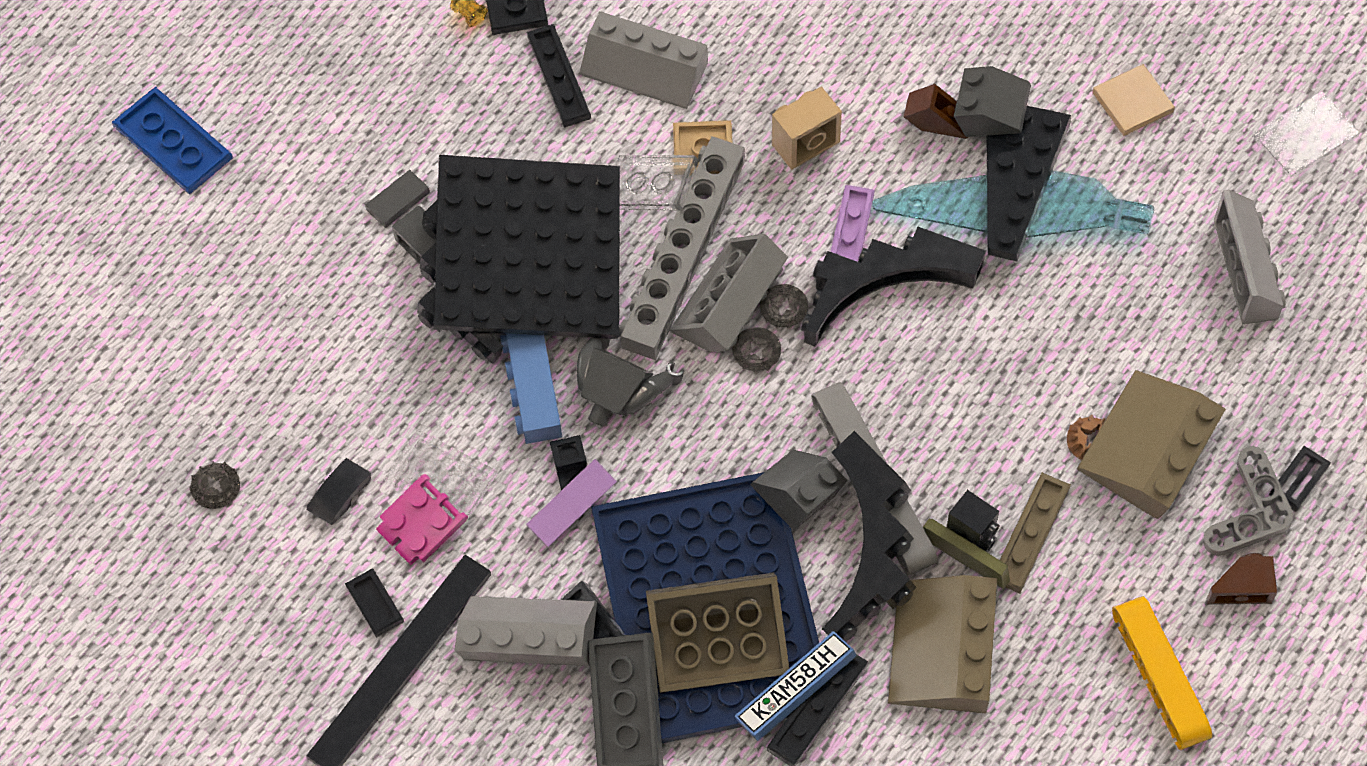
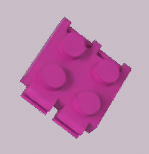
(419, 521)

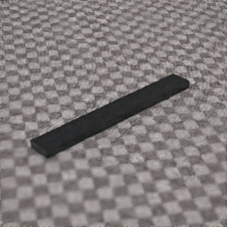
(399, 664)

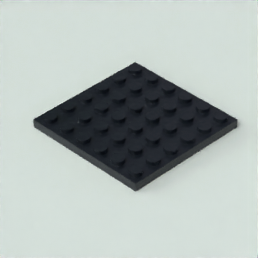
(527, 247)

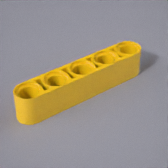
(1163, 671)

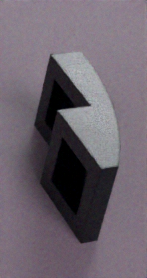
(568, 458)
(337, 491)

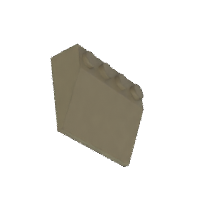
(1151, 441)
(717, 632)
(944, 644)

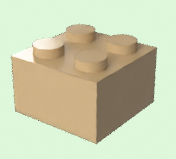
(806, 127)

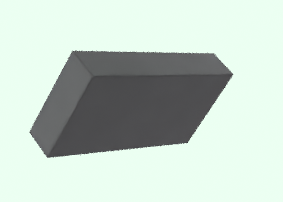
(397, 198)

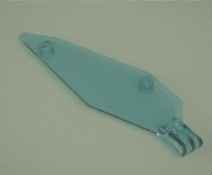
(1066, 206)

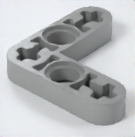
(1260, 516)

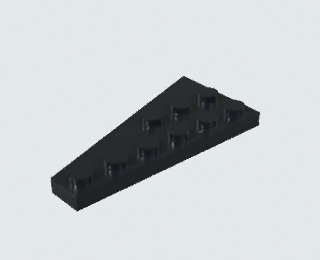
(1018, 176)

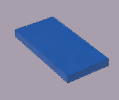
(172, 140)

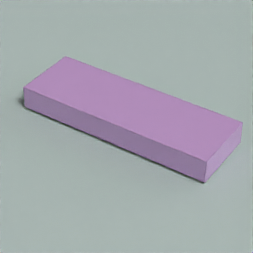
(852, 222)
(571, 503)

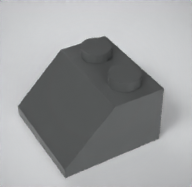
(991, 102)
(799, 486)

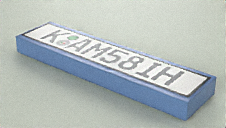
(795, 685)

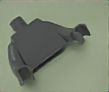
(617, 383)

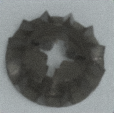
(775, 297)
(761, 339)
(211, 497)

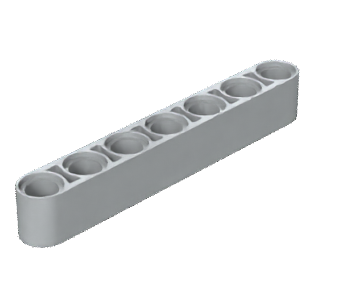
(840, 420)

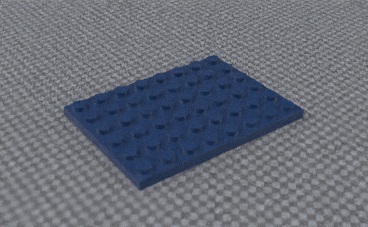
(699, 538)

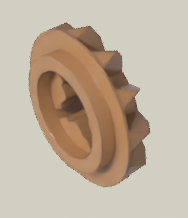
(1077, 434)

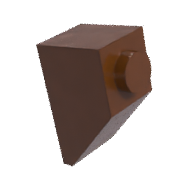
(933, 111)
(1246, 582)

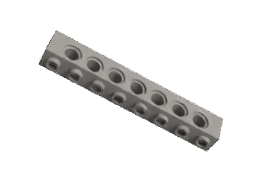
(649, 339)

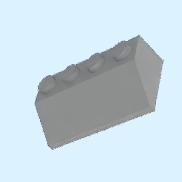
(644, 60)
(1248, 259)
(730, 292)
(526, 630)

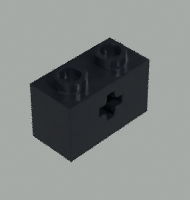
(974, 521)

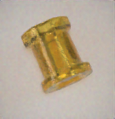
(470, 11)

